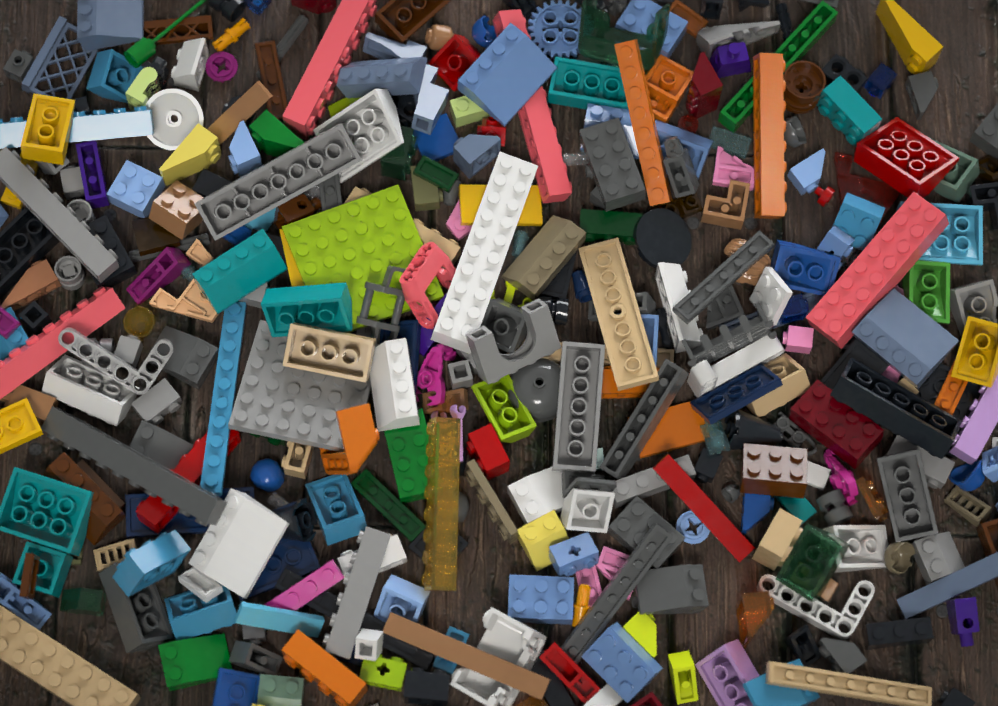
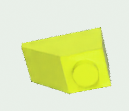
(644, 631)
(683, 677)

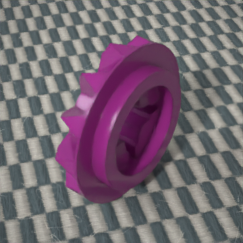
(220, 58)

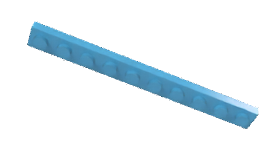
(223, 398)

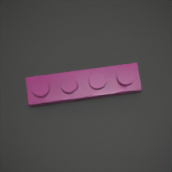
(308, 588)

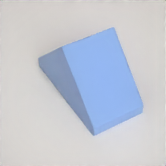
(990, 464)

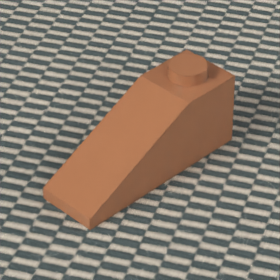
(34, 284)

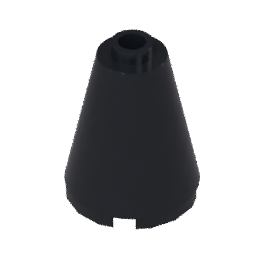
(752, 430)
(301, 520)

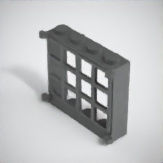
(731, 340)

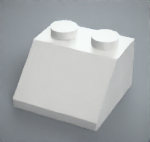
(190, 64)
(587, 510)

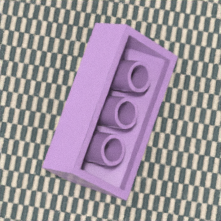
(726, 672)

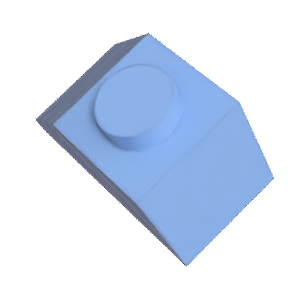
(807, 173)

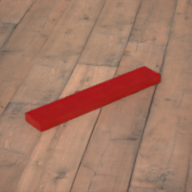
(703, 508)

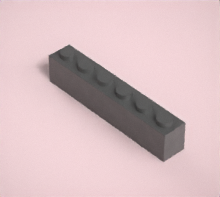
(644, 420)

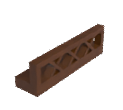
(189, 25)

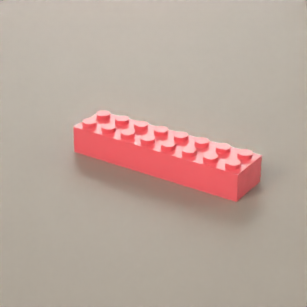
(323, 70)
(877, 269)

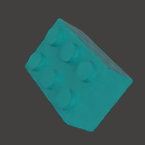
(848, 111)

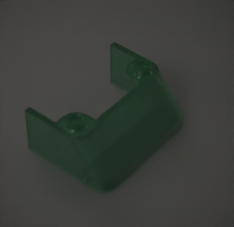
(598, 38)

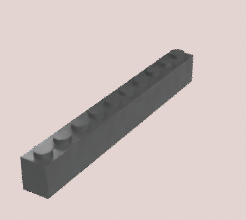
(134, 466)

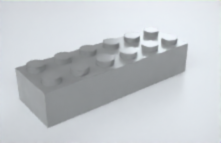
(578, 407)

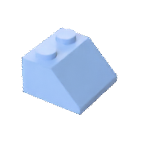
(243, 152)
(402, 599)

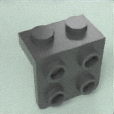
(585, 481)

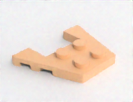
(192, 300)

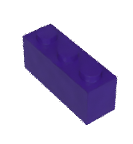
(92, 174)

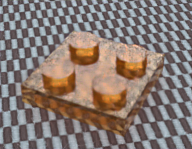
(869, 492)

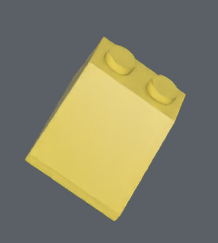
(191, 156)

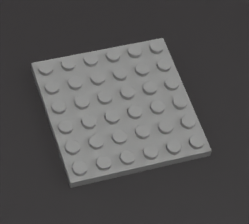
(291, 401)

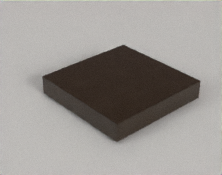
(152, 237)

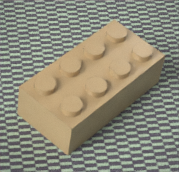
(329, 352)

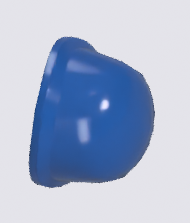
(968, 476)

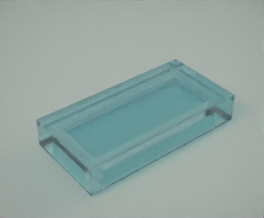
(731, 142)

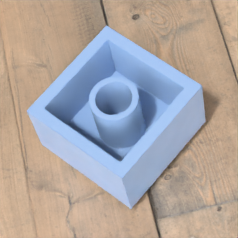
(135, 189)

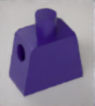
(732, 60)
(965, 610)

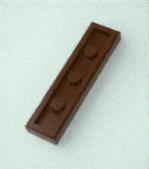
(271, 77)

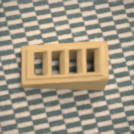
(131, 543)

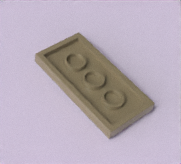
(488, 497)

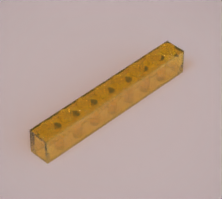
(442, 504)

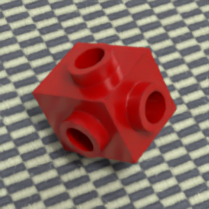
(492, 128)

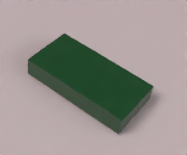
(436, 174)

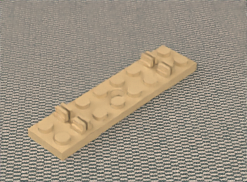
(622, 333)

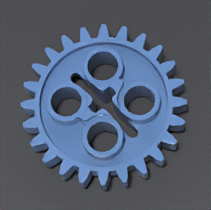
(558, 13)

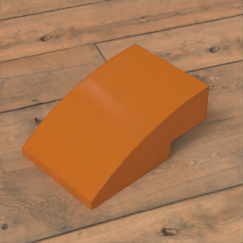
(666, 86)

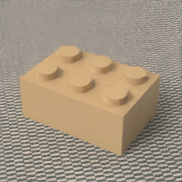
(778, 540)

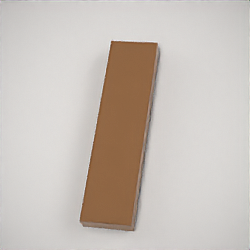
(240, 111)

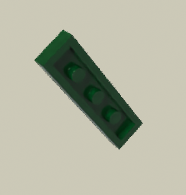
(388, 505)

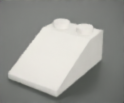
(537, 494)
(865, 548)

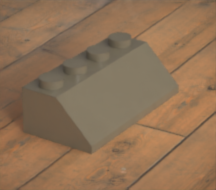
(545, 256)

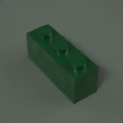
(608, 225)

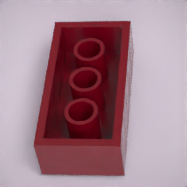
(836, 425)

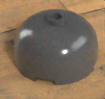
(541, 399)

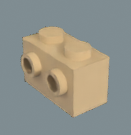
(297, 459)

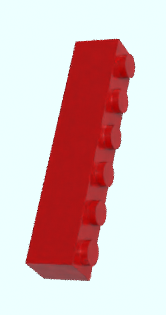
(157, 514)

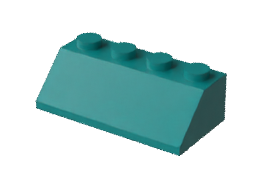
(583, 82)
(239, 271)
(313, 305)

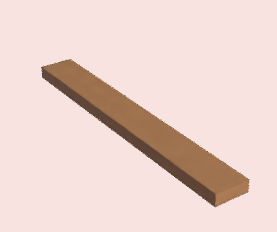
(466, 655)

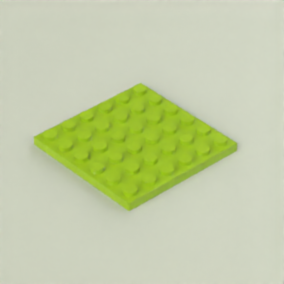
(357, 246)

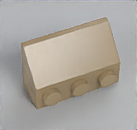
(794, 385)

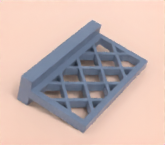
(45, 57)

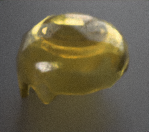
(139, 321)

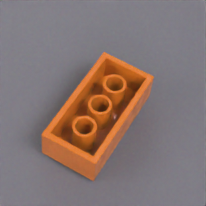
(324, 669)

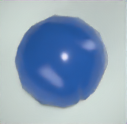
(483, 32)
(267, 475)

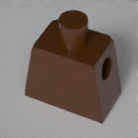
(295, 210)

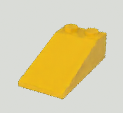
(914, 44)

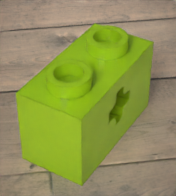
(393, 680)

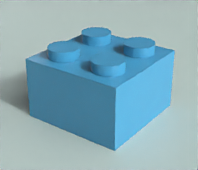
(859, 219)

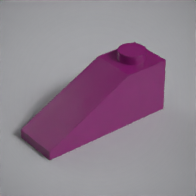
(158, 274)

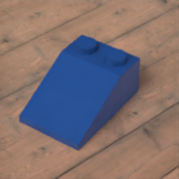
(805, 267)

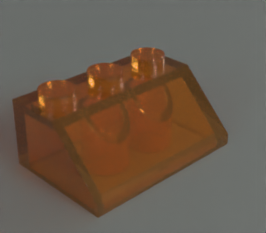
(752, 613)

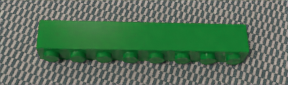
(793, 50)

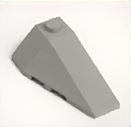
(710, 38)
(974, 300)

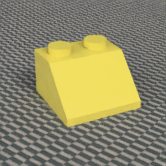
(539, 535)

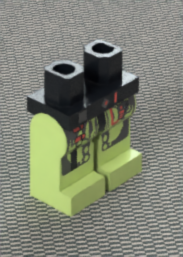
(147, 83)

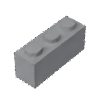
(935, 469)

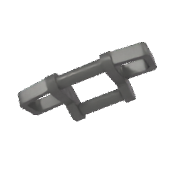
(384, 288)

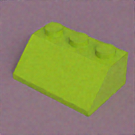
(507, 421)

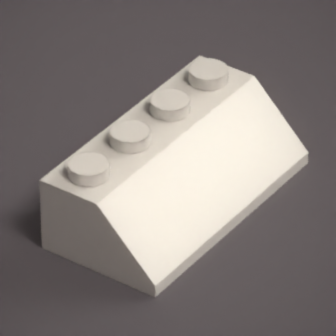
(672, 289)
(393, 386)
(88, 390)

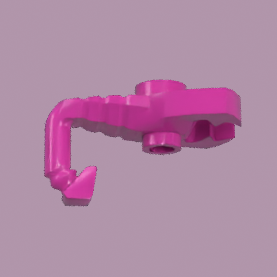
(431, 373)
(841, 478)

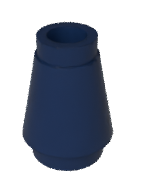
(581, 286)

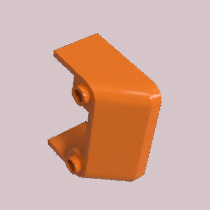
(358, 439)

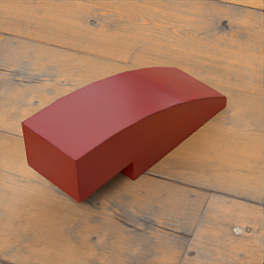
(570, 673)

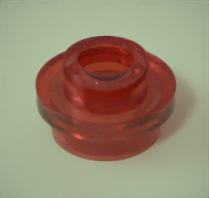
(688, 118)

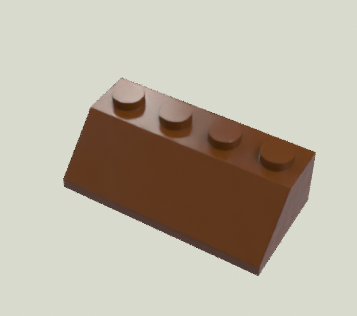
(404, 17)
(103, 512)

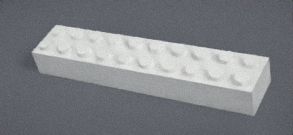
(484, 251)

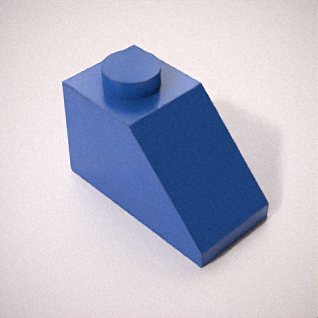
(754, 510)

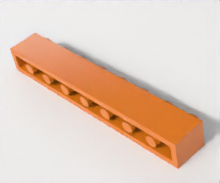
(643, 122)
(769, 136)

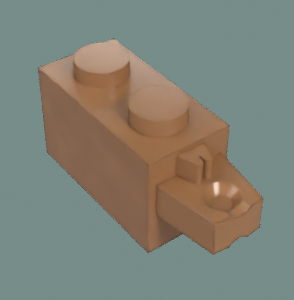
(39, 402)

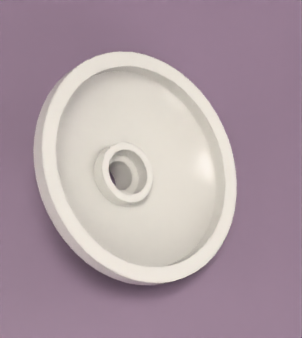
(168, 103)

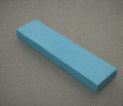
(279, 619)

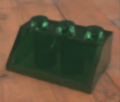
(812, 562)

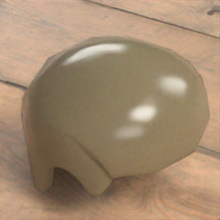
(898, 556)

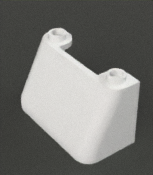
(508, 641)

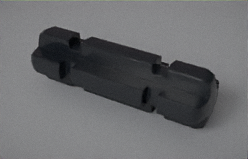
(784, 19)

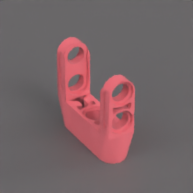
(419, 275)

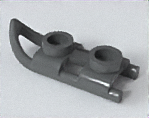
(797, 437)

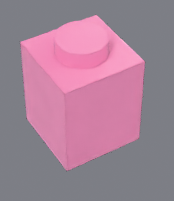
(798, 339)

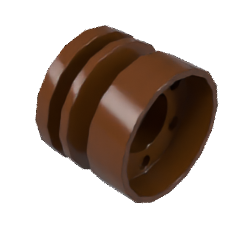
(807, 79)

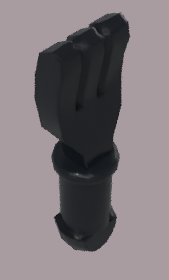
(666, 341)

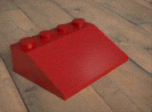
(904, 158)

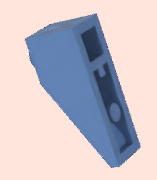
(28, 610)

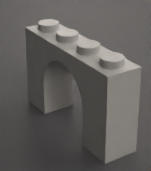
(539, 342)

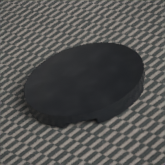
(662, 237)

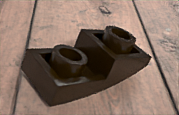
(683, 206)

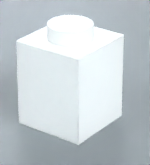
(368, 644)

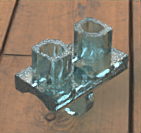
(714, 437)

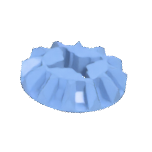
(690, 537)

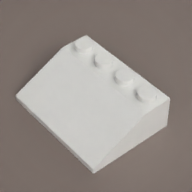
(371, 126)
(239, 543)

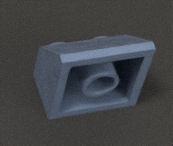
(475, 152)

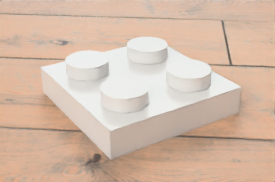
(771, 294)

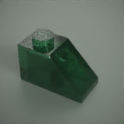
(83, 601)

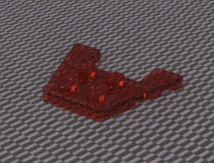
(865, 188)

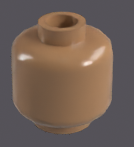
(438, 36)

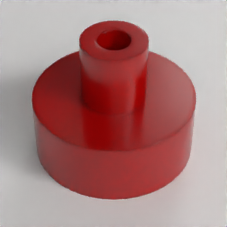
(825, 195)

